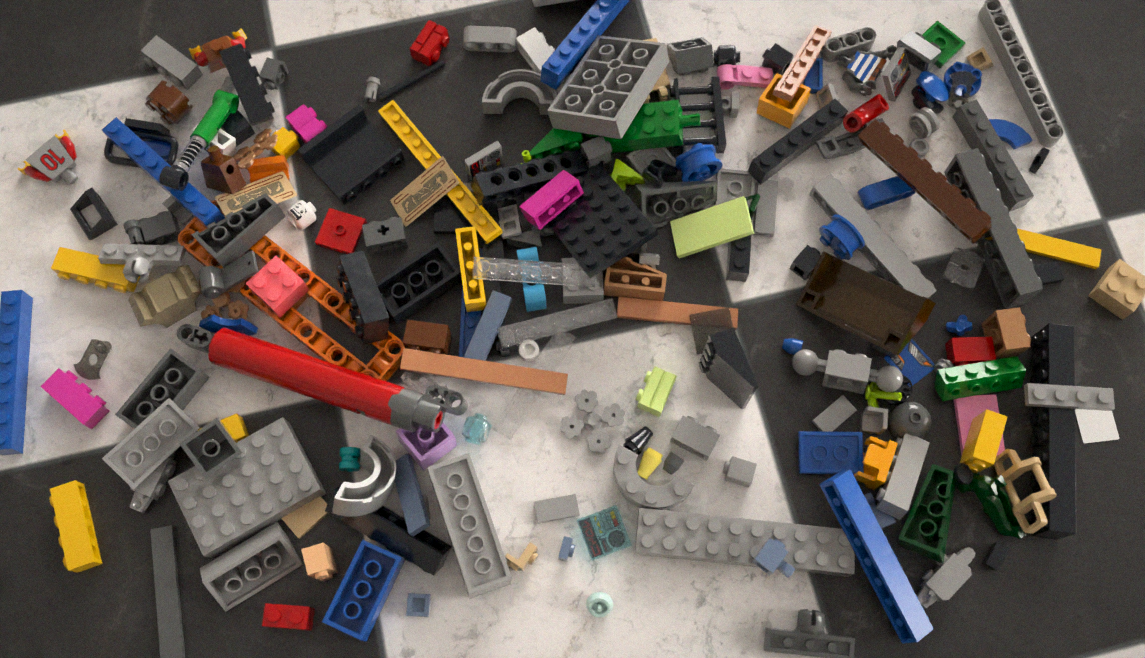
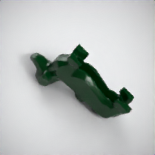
(994, 503)

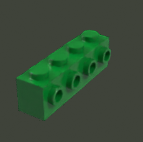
(979, 378)

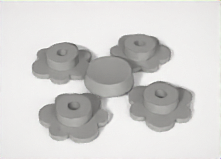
(592, 421)

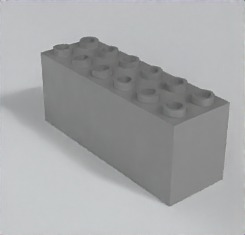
(469, 526)

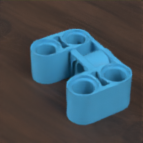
(534, 295)

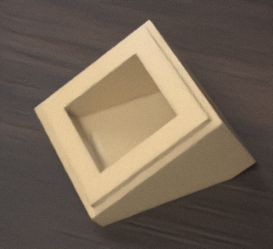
(980, 59)

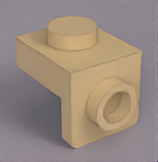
(528, 556)

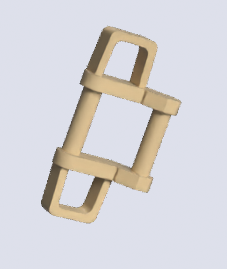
(1032, 501)

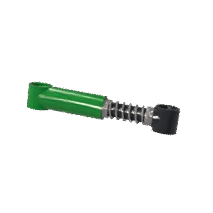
(222, 105)

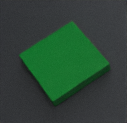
(946, 40)

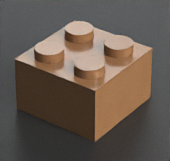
(1008, 332)

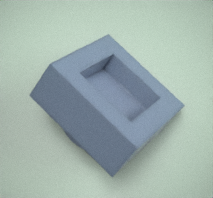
(567, 549)
(418, 605)

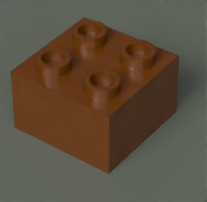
(427, 337)

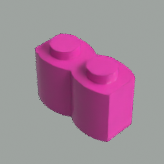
(305, 123)

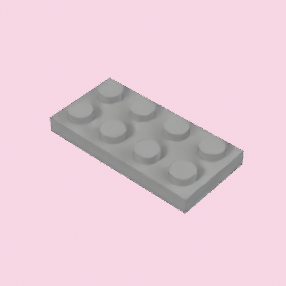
(150, 443)

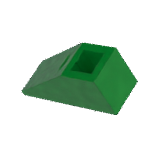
(556, 143)

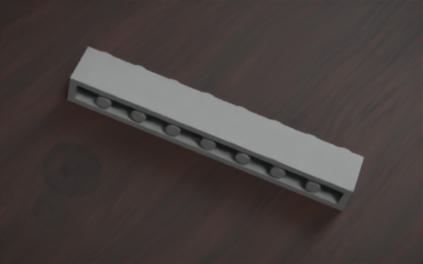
(878, 247)

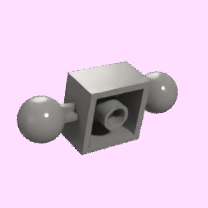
(847, 371)

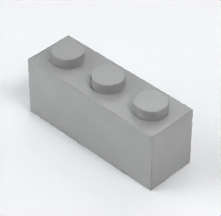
(171, 63)

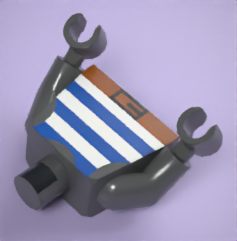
(864, 69)

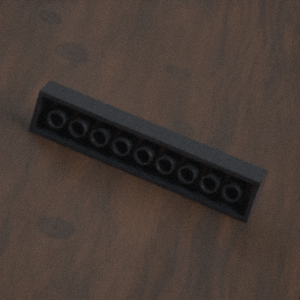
(1055, 430)

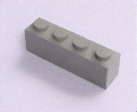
(902, 476)

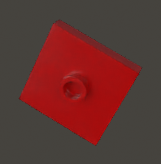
(340, 231)

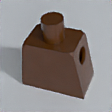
(221, 172)

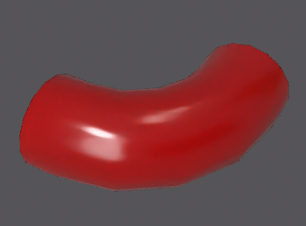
(865, 113)

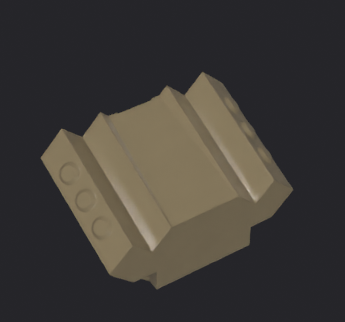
(166, 298)

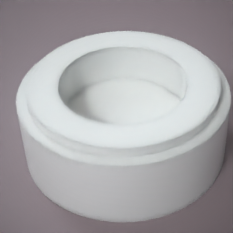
(529, 351)

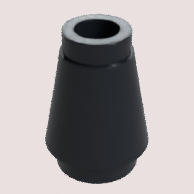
(638, 440)

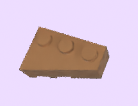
(634, 281)

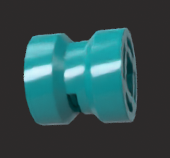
(349, 459)

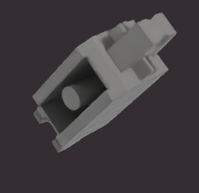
(153, 485)
(946, 577)

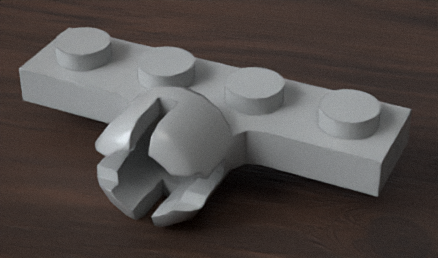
(141, 258)

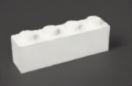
(536, 51)

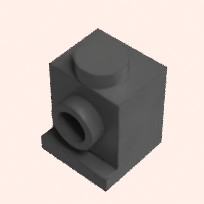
(273, 73)

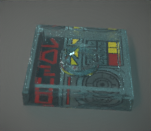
(604, 533)

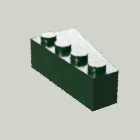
(930, 516)

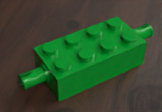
(654, 127)

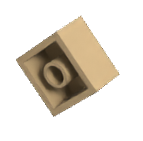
(1120, 289)

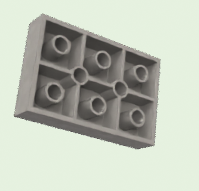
(608, 86)
(249, 491)

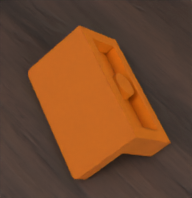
(268, 166)

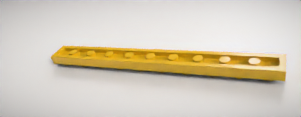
(427, 156)

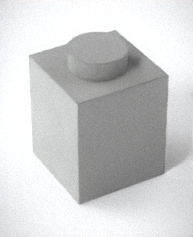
(739, 471)

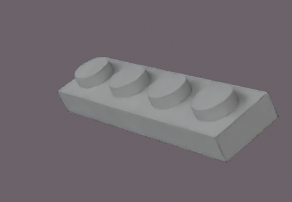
(1069, 397)

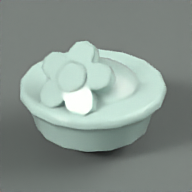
(599, 604)

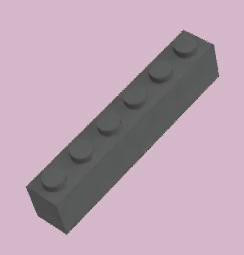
(981, 135)

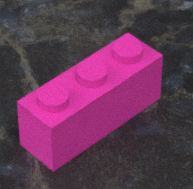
(551, 199)
(76, 397)

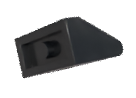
(104, 224)

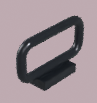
(144, 130)

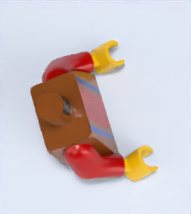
(210, 51)

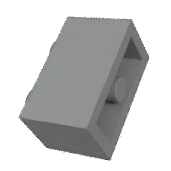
(695, 437)

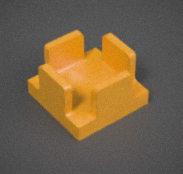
(876, 462)

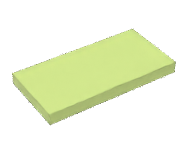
(712, 227)

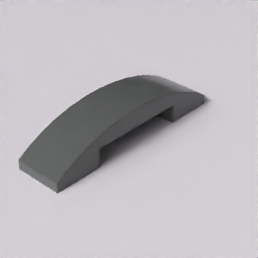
(841, 145)

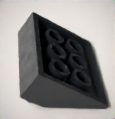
(728, 367)

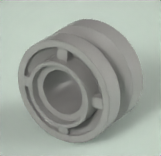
(924, 122)

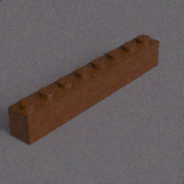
(925, 181)

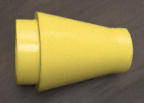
(649, 462)

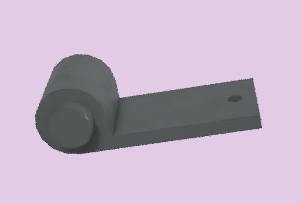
(217, 281)

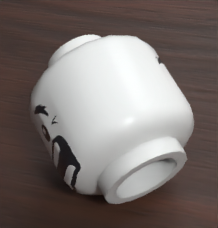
(301, 214)

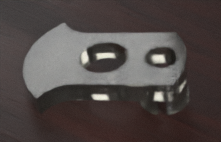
(960, 78)
(84, 367)

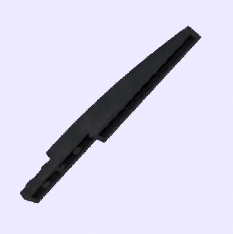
(494, 250)

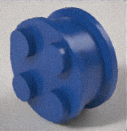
(698, 163)
(841, 237)

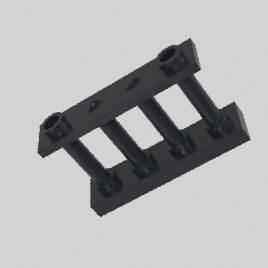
(714, 106)

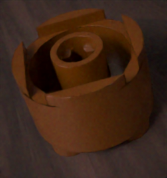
(168, 103)

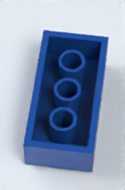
(363, 591)

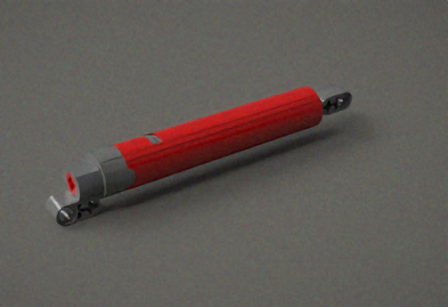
(325, 380)

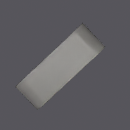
(489, 39)
(840, 44)

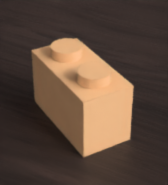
(320, 561)

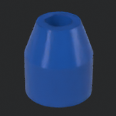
(792, 345)

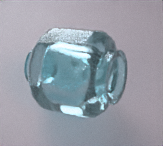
(476, 429)

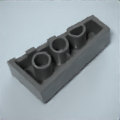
(240, 230)

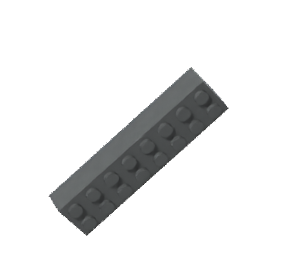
(1004, 254)

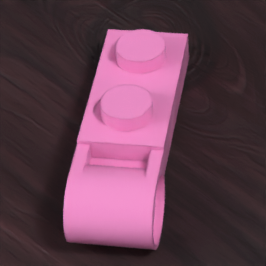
(744, 76)

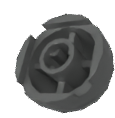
(910, 419)

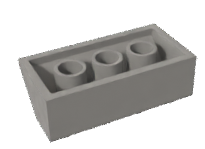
(250, 567)

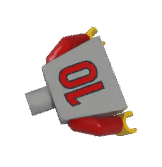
(53, 161)

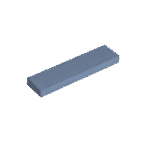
(487, 327)
(410, 496)

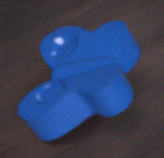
(960, 326)

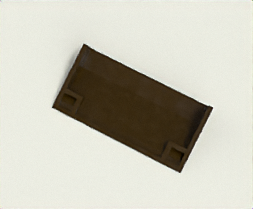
(864, 304)

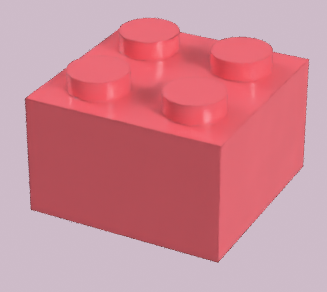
(277, 286)

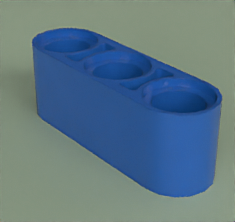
(884, 192)

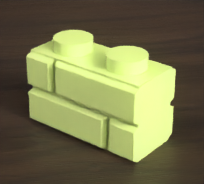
(656, 391)

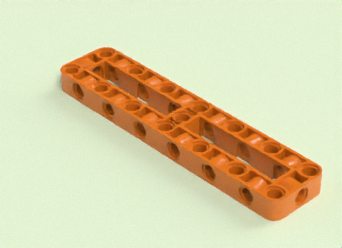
(379, 367)

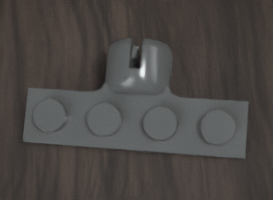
(809, 639)

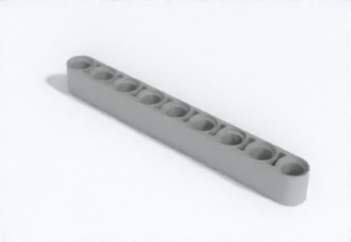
(1020, 73)

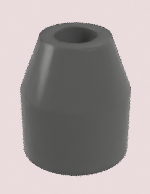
(672, 463)

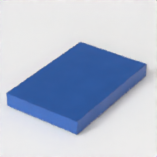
(830, 452)

